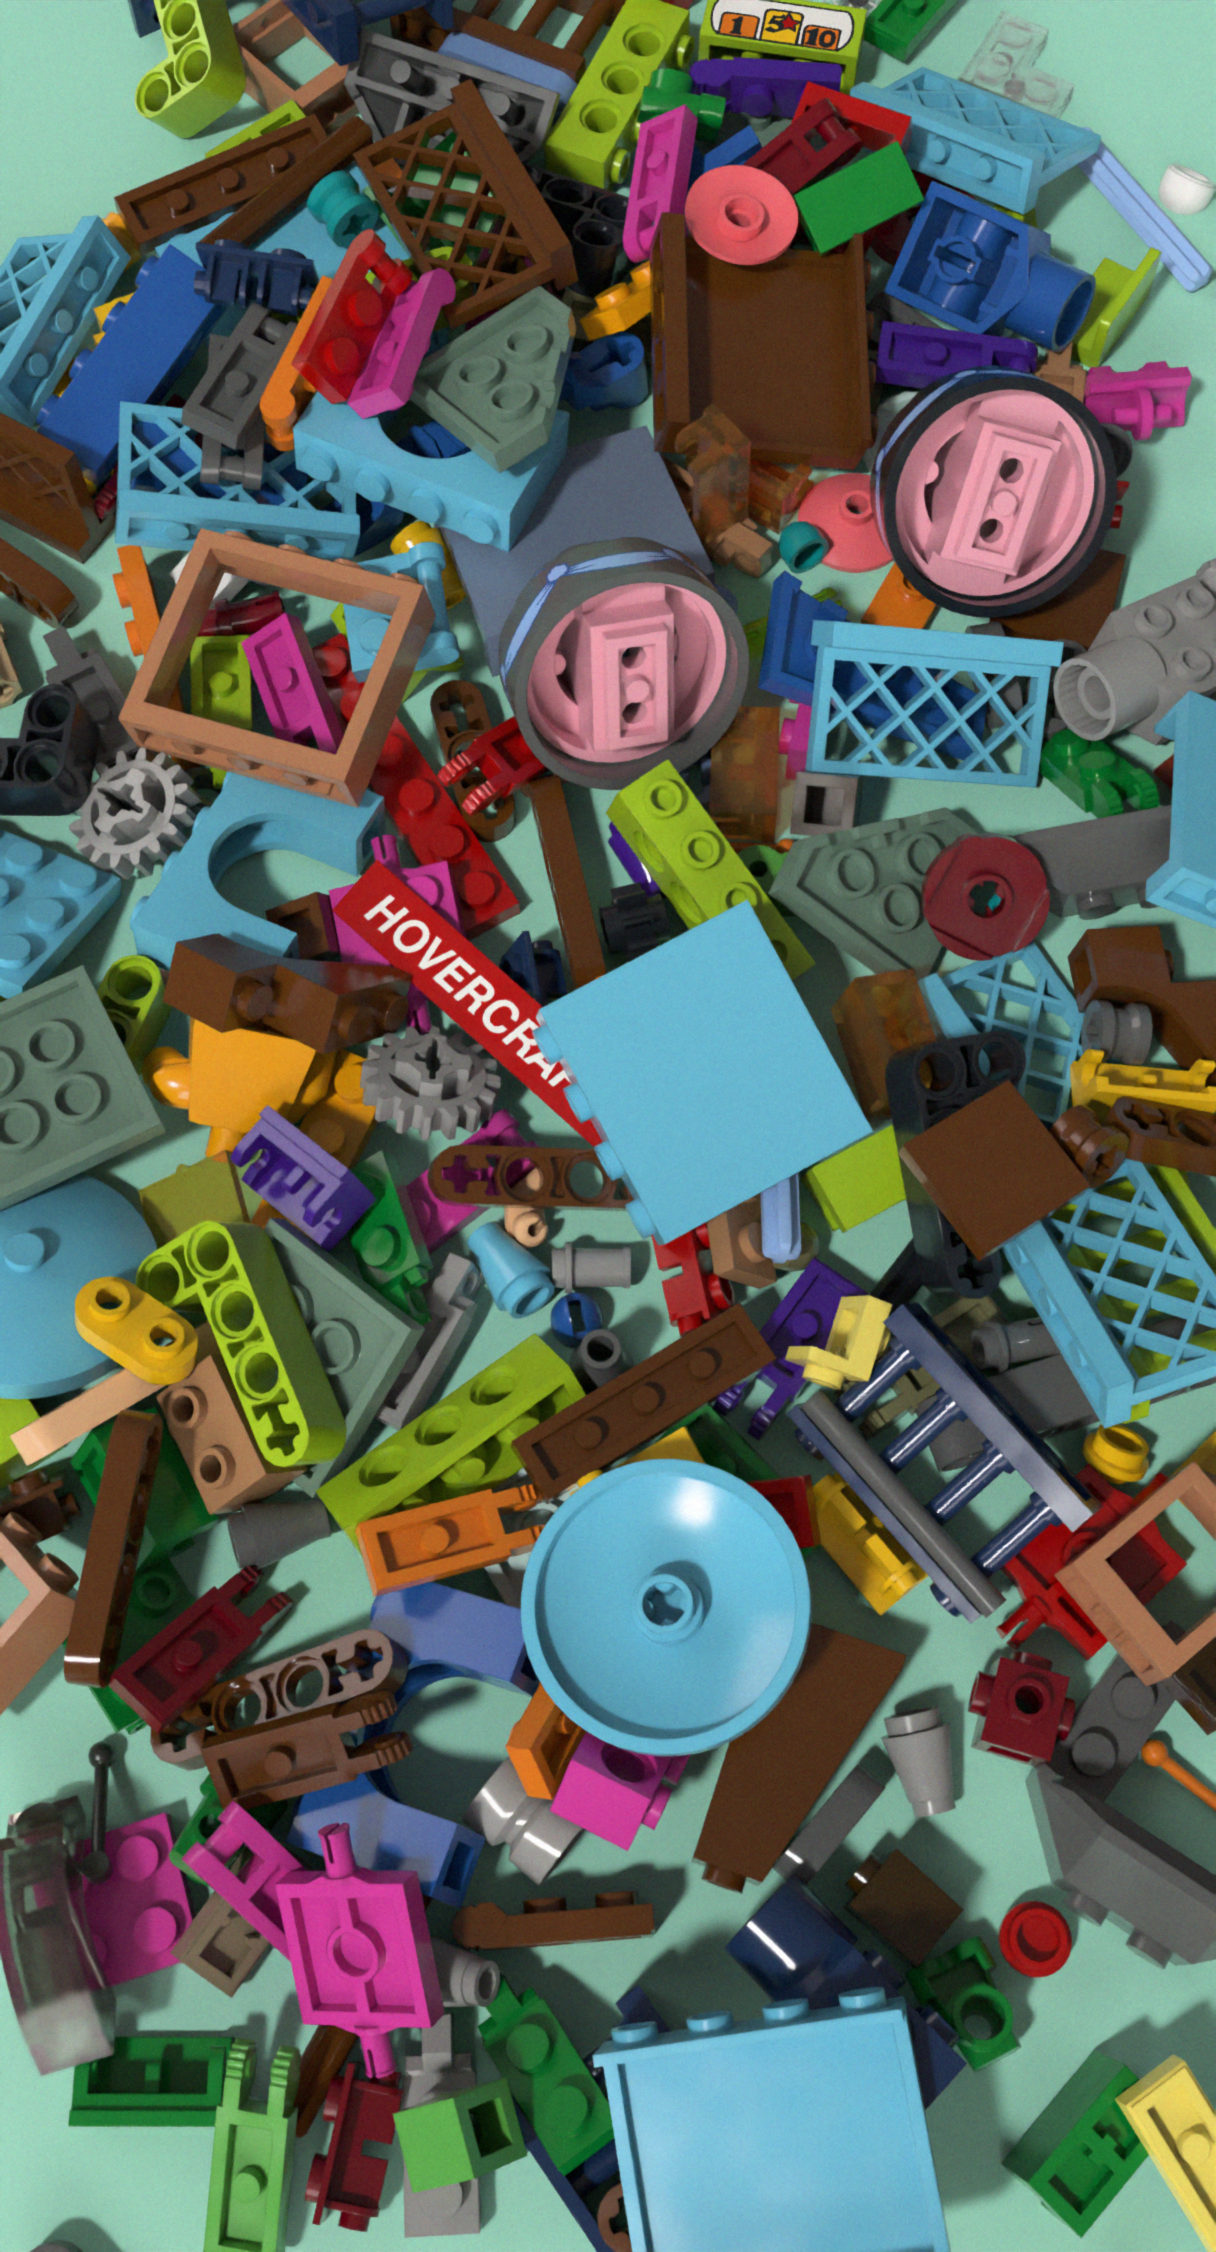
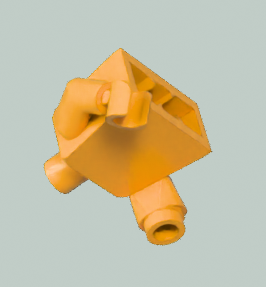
(236, 1077)

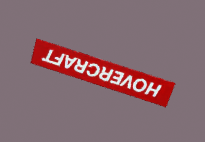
(458, 982)

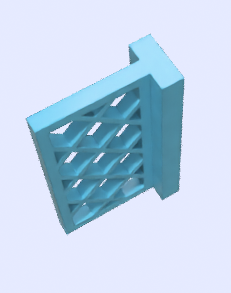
(981, 138)
(53, 311)
(177, 514)
(920, 651)
(953, 1022)
(1072, 1314)

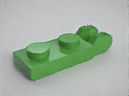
(253, 2155)

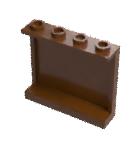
(766, 345)

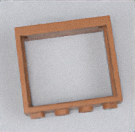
(330, 776)

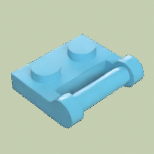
(367, 628)

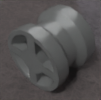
(1118, 1031)

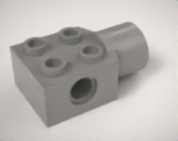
(1141, 664)

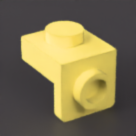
(852, 1347)

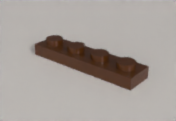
(214, 185)
(642, 1402)

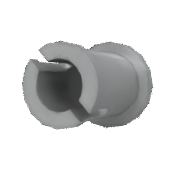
(590, 1267)

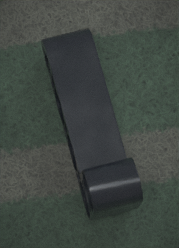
(594, 226)
(53, 758)
(918, 1108)

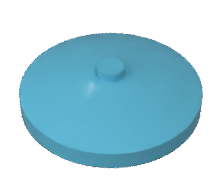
(46, 1256)
(666, 1607)

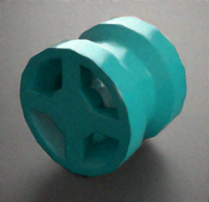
(342, 208)

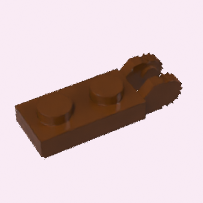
(302, 1751)
(551, 1924)

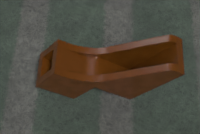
(1134, 967)
(307, 1000)

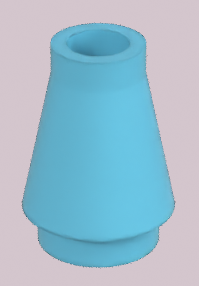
(511, 1272)

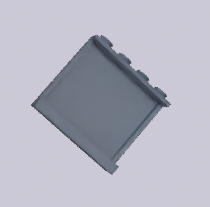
(597, 494)

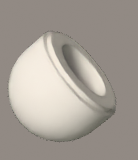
(1185, 190)

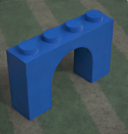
(444, 1638)

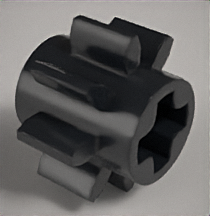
(634, 921)

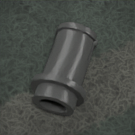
(1009, 1343)

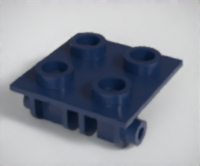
(235, 272)

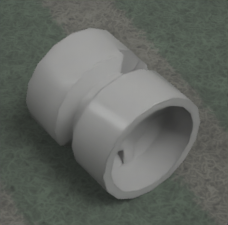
(525, 1823)

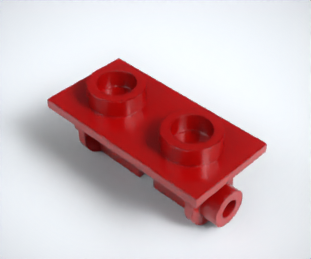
(698, 1292)

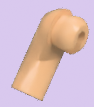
(526, 1224)

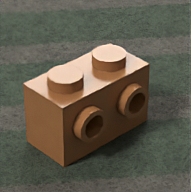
(218, 1440)

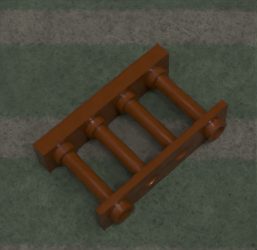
(421, 30)

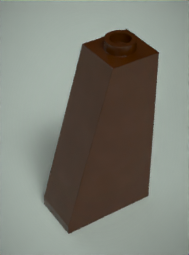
(790, 1756)

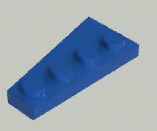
(791, 660)

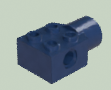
(805, 1951)

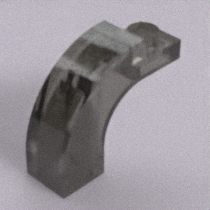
(47, 1940)

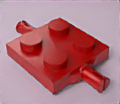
(1142, 1563)

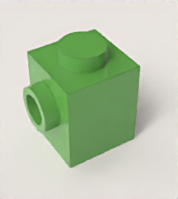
(459, 2135)

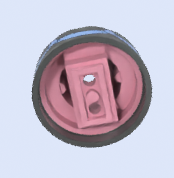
(611, 715)

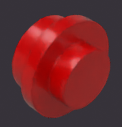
(1035, 1939)

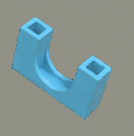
(451, 492)
(243, 821)

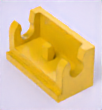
(1103, 1083)

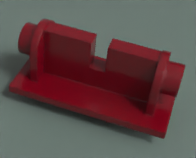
(345, 2176)

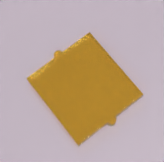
(194, 1195)

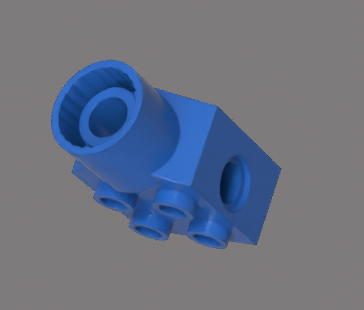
(989, 273)

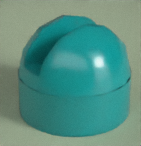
(802, 546)

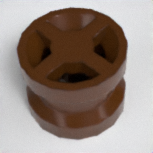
(1089, 1145)

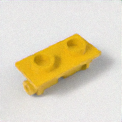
(863, 1545)

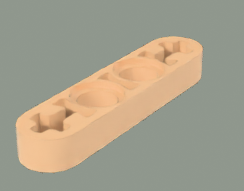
(94, 1406)

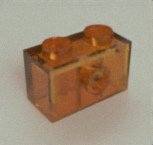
(875, 1021)

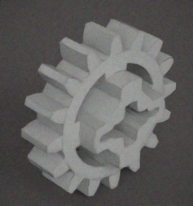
(135, 813)
(430, 1082)

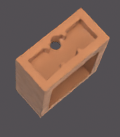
(263, 41)
(1112, 1603)
(43, 1616)

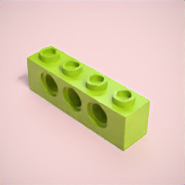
(600, 120)
(695, 860)
(458, 1442)

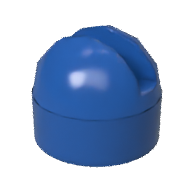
(561, 1319)

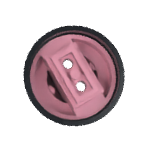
(1036, 514)

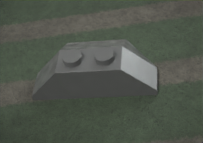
(405, 83)
(1101, 861)
(1123, 1873)

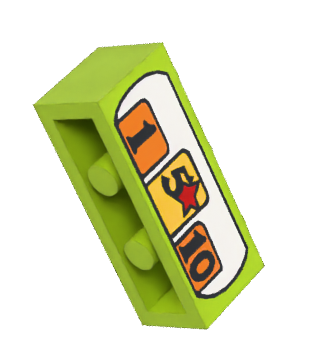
(785, 32)

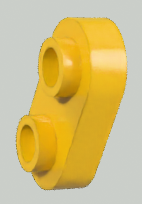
(129, 1330)

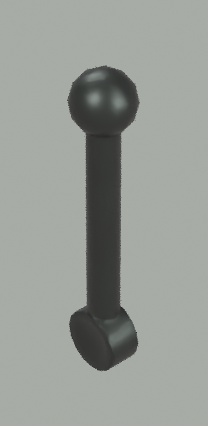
(97, 1865)

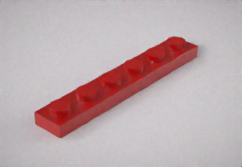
(420, 805)

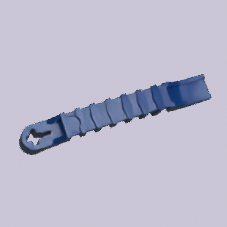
(596, 377)

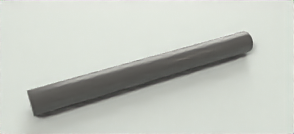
(903, 1504)

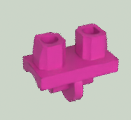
(1138, 398)

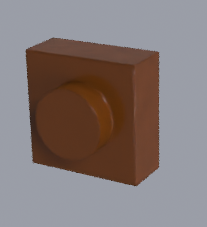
(313, 922)

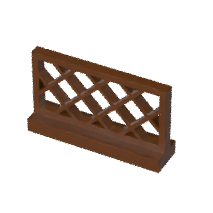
(501, 174)
(47, 492)

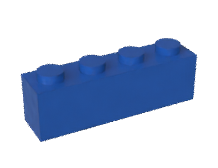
(134, 362)

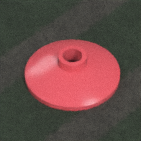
(741, 214)
(851, 536)

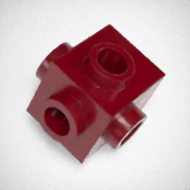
(1006, 1729)

